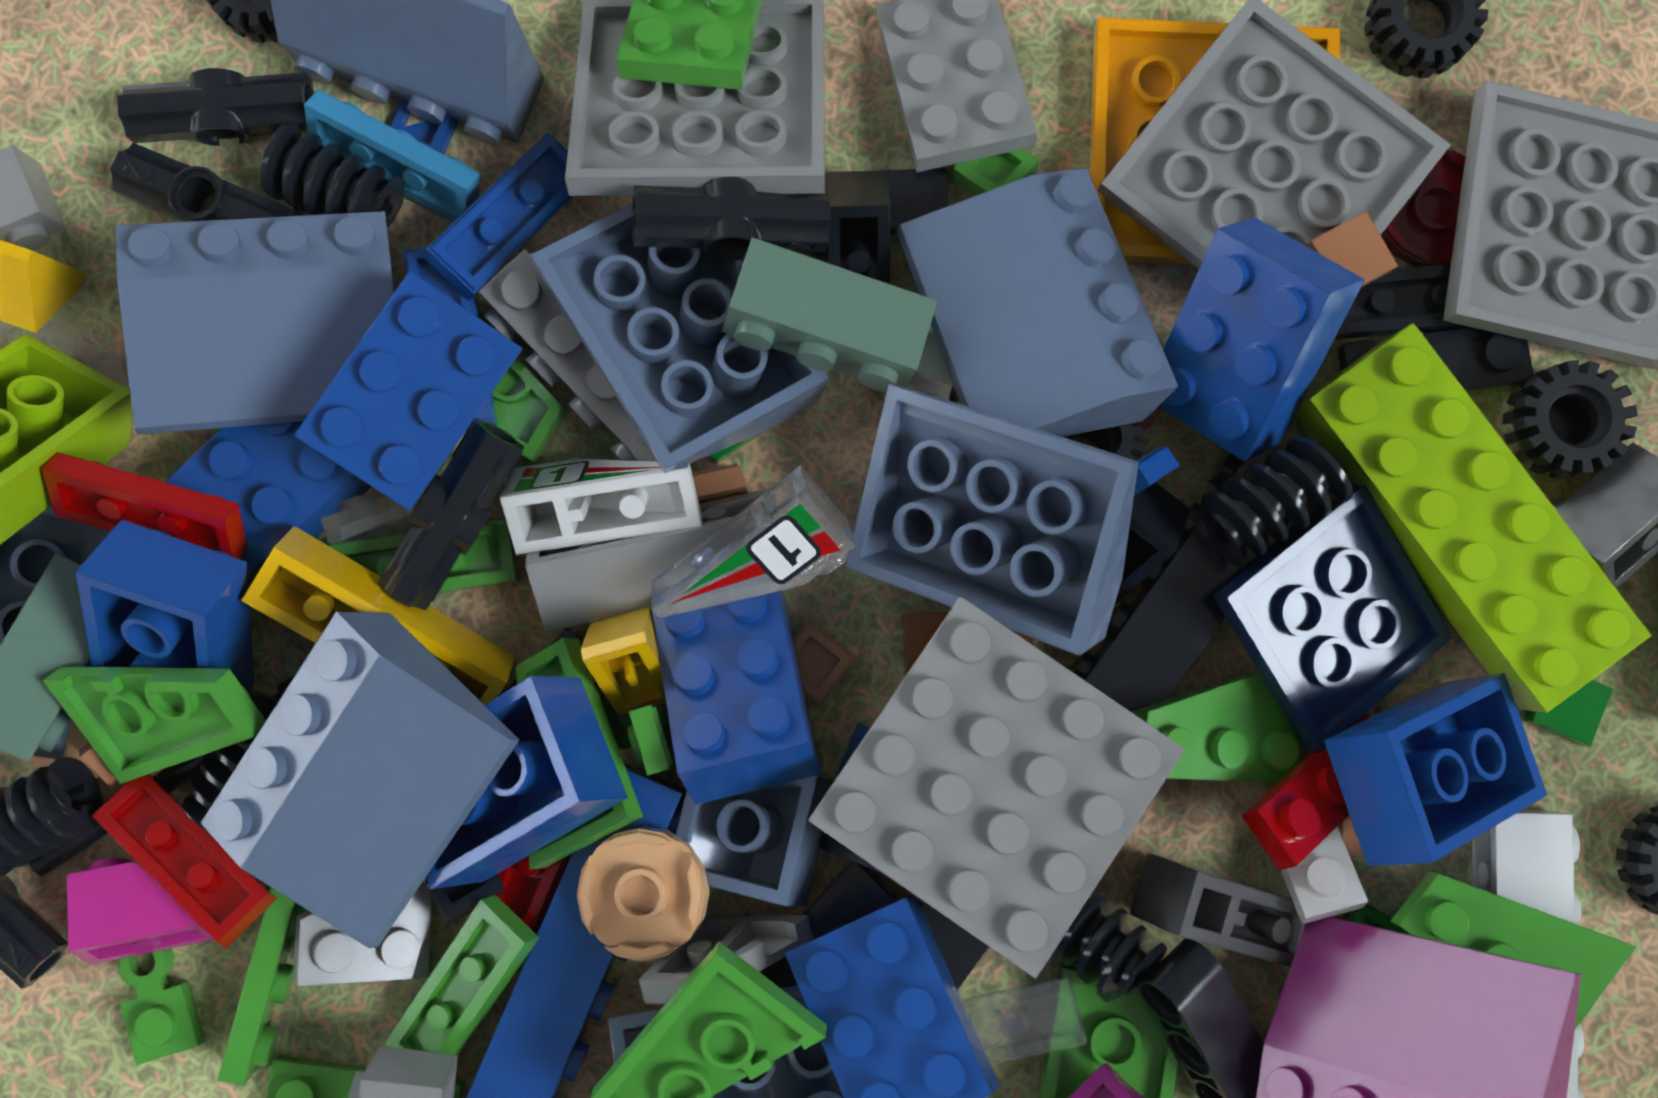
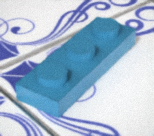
(429, 176)

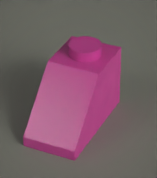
(124, 913)

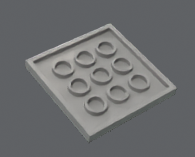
(689, 134)
(1274, 136)
(1558, 226)
(997, 786)

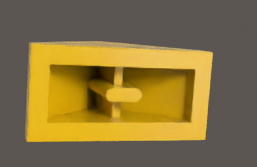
(33, 286)
(625, 660)

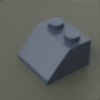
(759, 840)

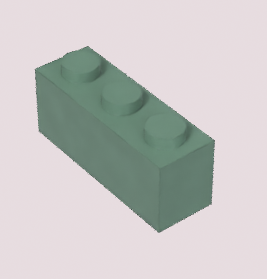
(828, 316)
(41, 640)

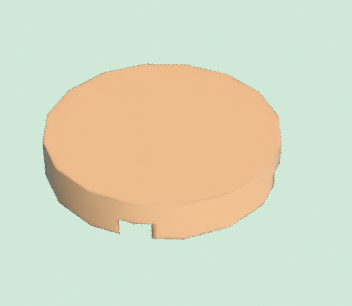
(643, 893)

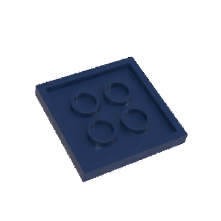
(1334, 618)

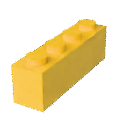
(310, 582)

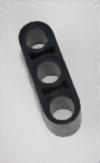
(1204, 1022)

